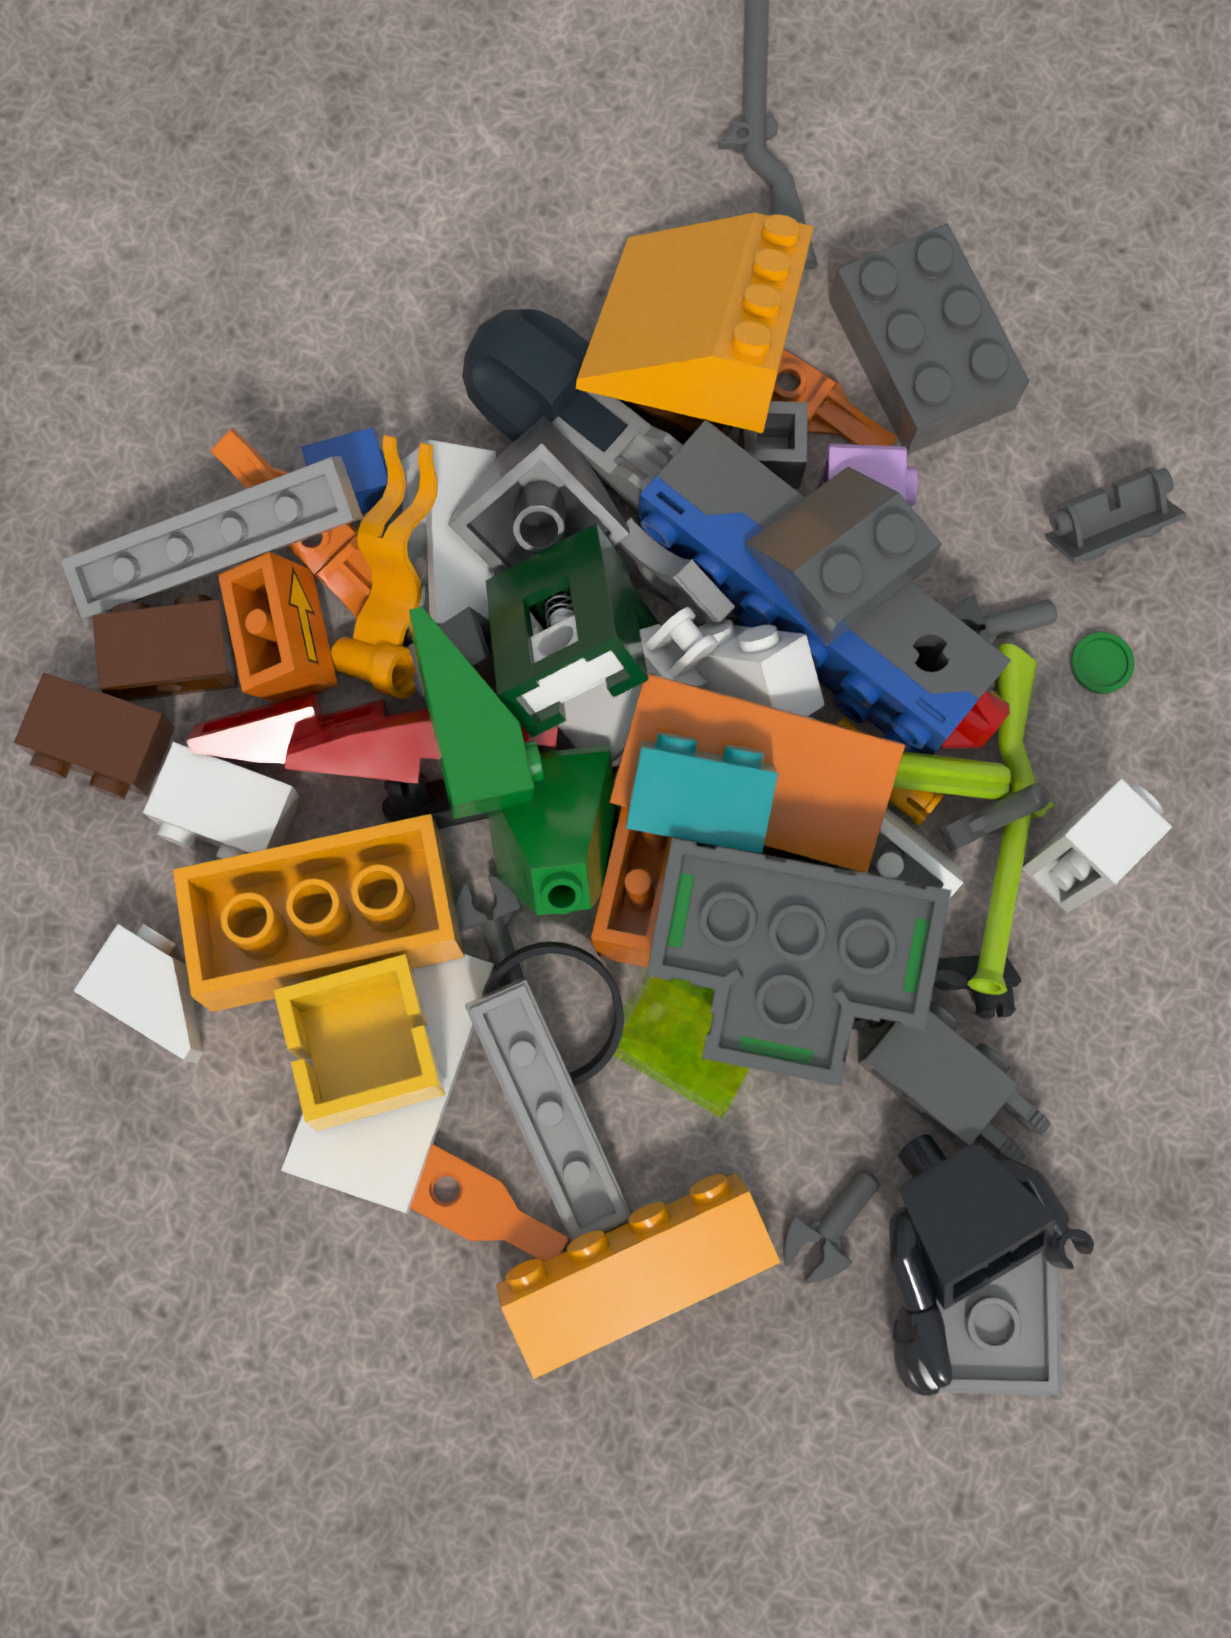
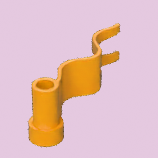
(379, 632)

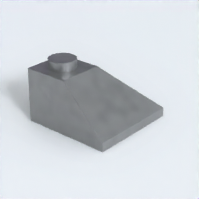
(533, 499)

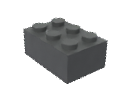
(927, 338)

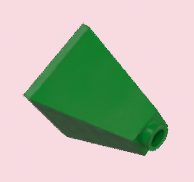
(562, 842)

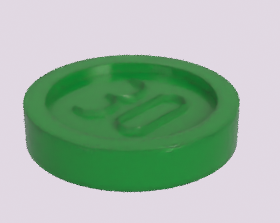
(1102, 663)

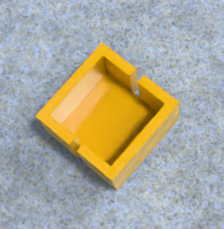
(363, 1042)

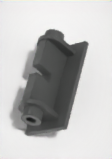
(1090, 526)

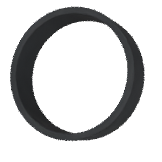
(608, 1050)

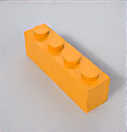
(635, 1272)

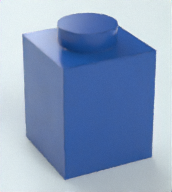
(362, 461)

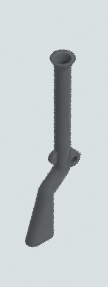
(751, 134)

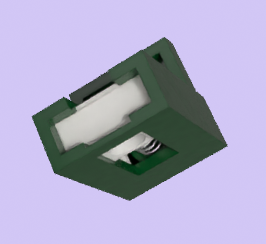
(565, 628)

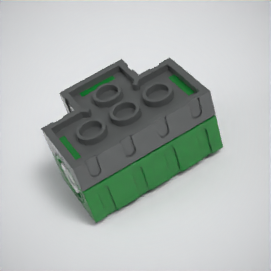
(795, 954)

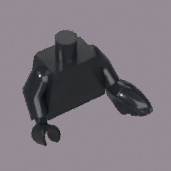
(955, 1233)

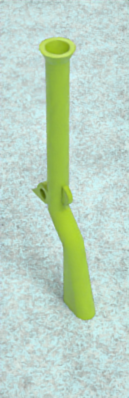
(1014, 687)

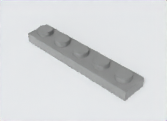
(213, 537)

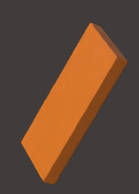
(829, 776)

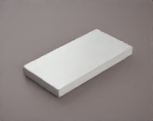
(387, 1152)

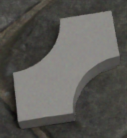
(672, 576)

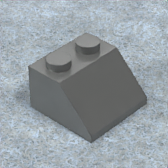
(844, 551)

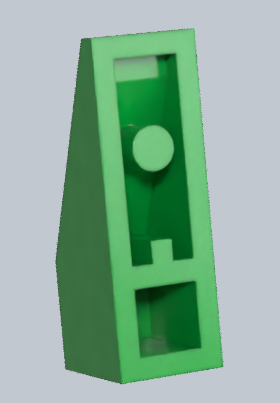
(473, 730)

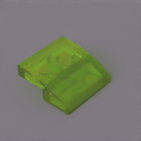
(668, 1042)

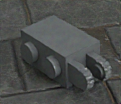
(952, 1082)

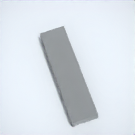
(548, 1109)

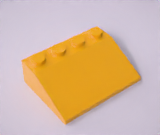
(700, 318)

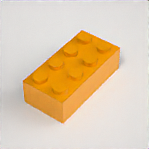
(316, 911)

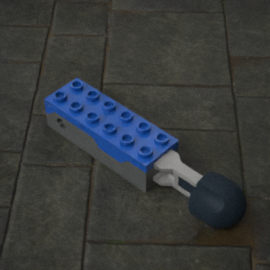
(901, 667)

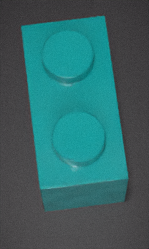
(702, 793)

